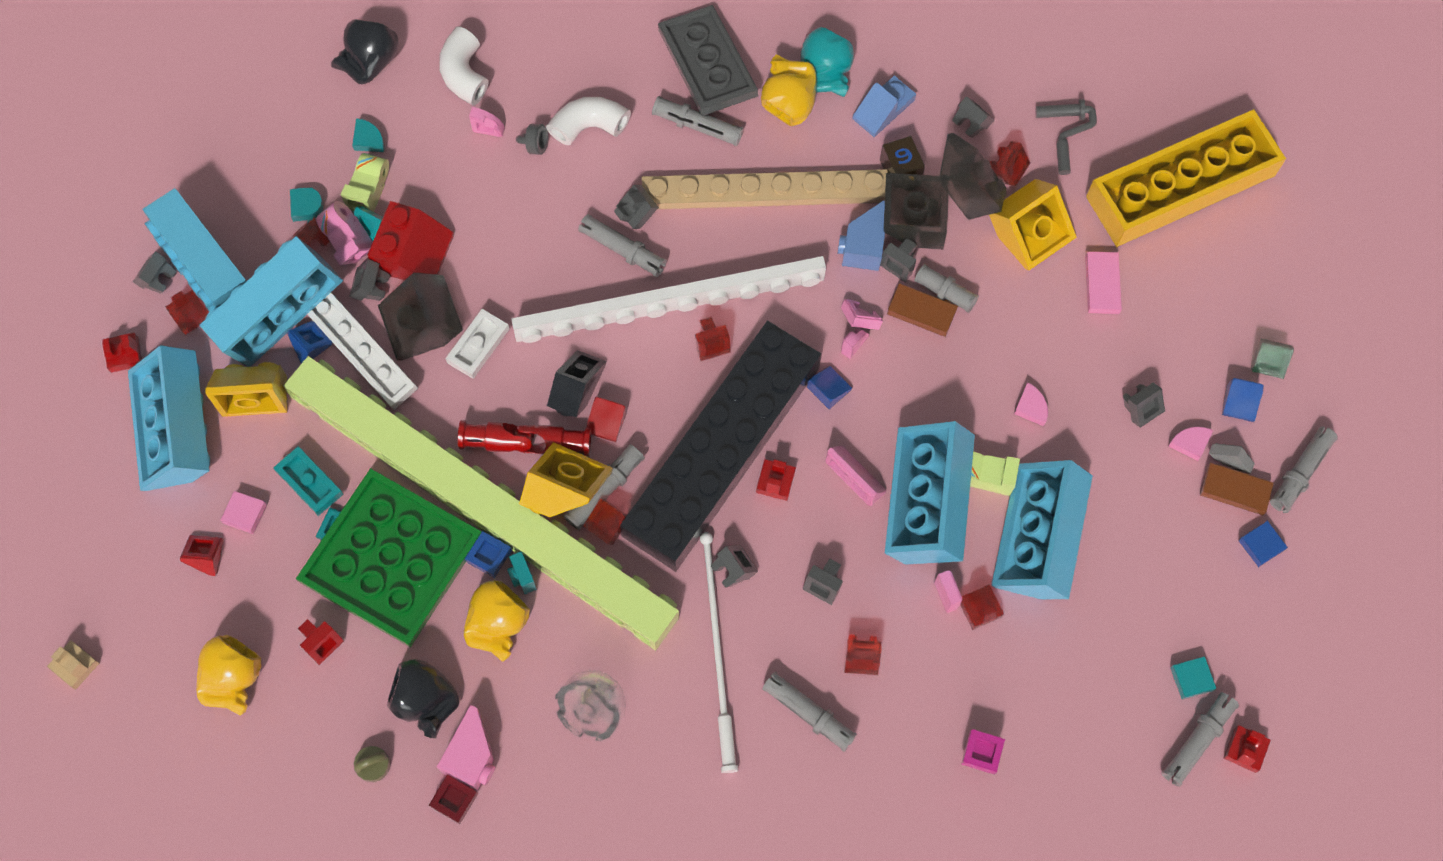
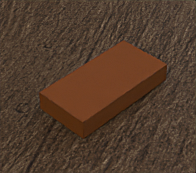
(922, 310)
(1236, 489)

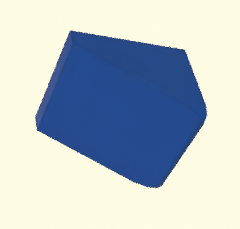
(828, 387)
(1242, 399)

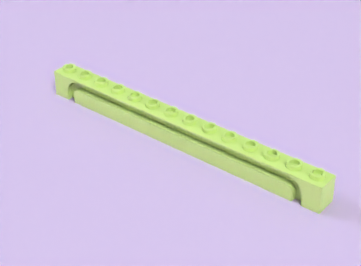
(482, 502)

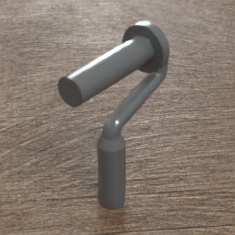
(1063, 111)

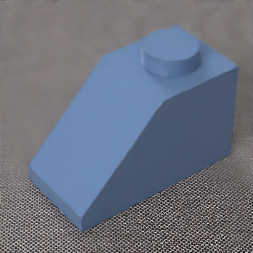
(864, 240)

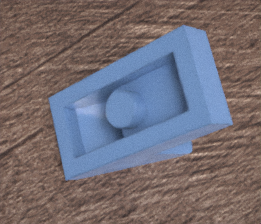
(883, 105)

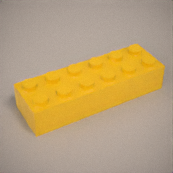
(1185, 177)

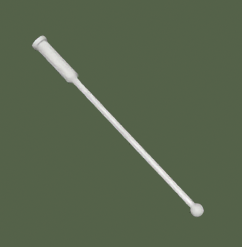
(724, 719)

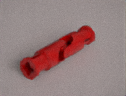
(509, 437)

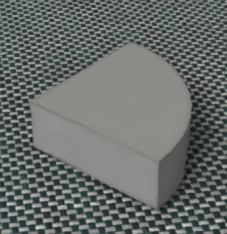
(1232, 456)

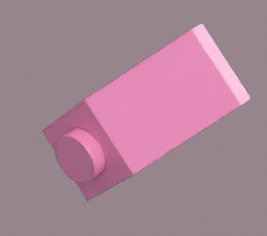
(469, 753)

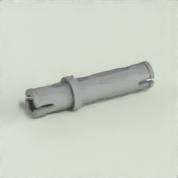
(693, 119)
(633, 251)
(622, 467)
(1297, 479)
(810, 712)
(1208, 728)

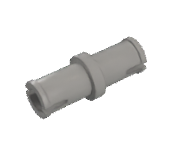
(946, 288)

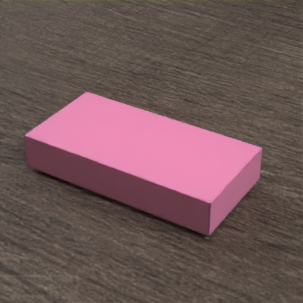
(1103, 282)

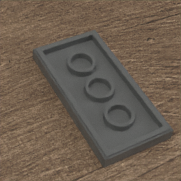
(707, 60)

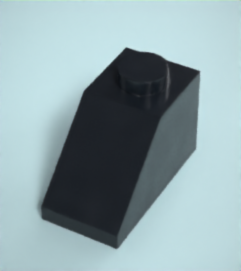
(575, 383)

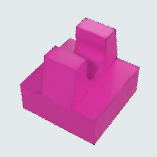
(983, 751)

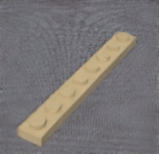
(766, 189)

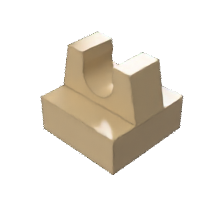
(72, 664)

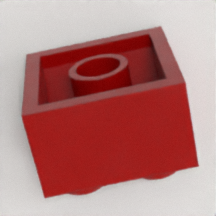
(409, 242)

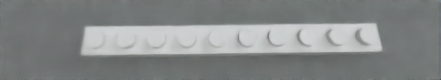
(659, 301)

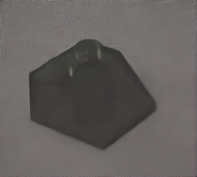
(970, 179)
(916, 209)
(420, 315)

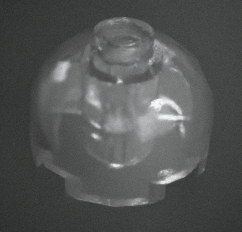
(591, 704)

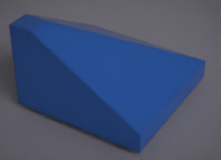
(308, 340)

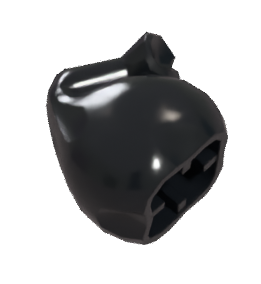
(367, 50)
(422, 695)

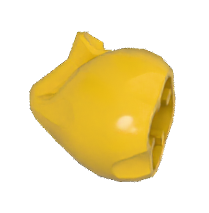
(790, 90)
(493, 618)
(225, 672)

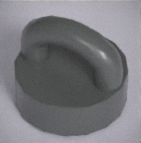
(535, 139)

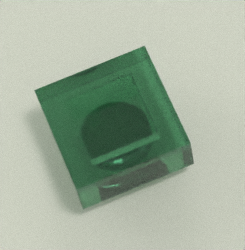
(1272, 358)

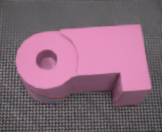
(344, 233)

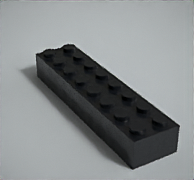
(720, 446)

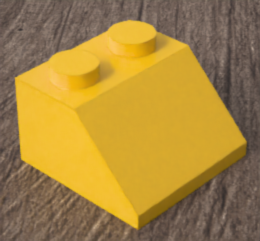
(1034, 223)
(248, 390)
(562, 481)

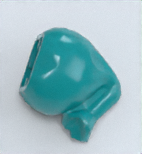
(831, 59)

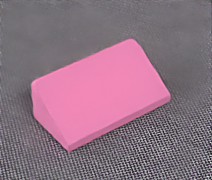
(854, 475)

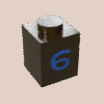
(902, 157)

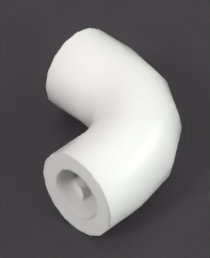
(455, 66)
(588, 113)

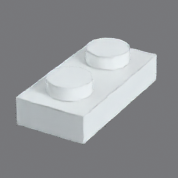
(477, 343)

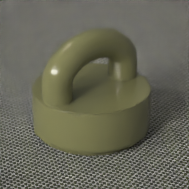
(372, 764)

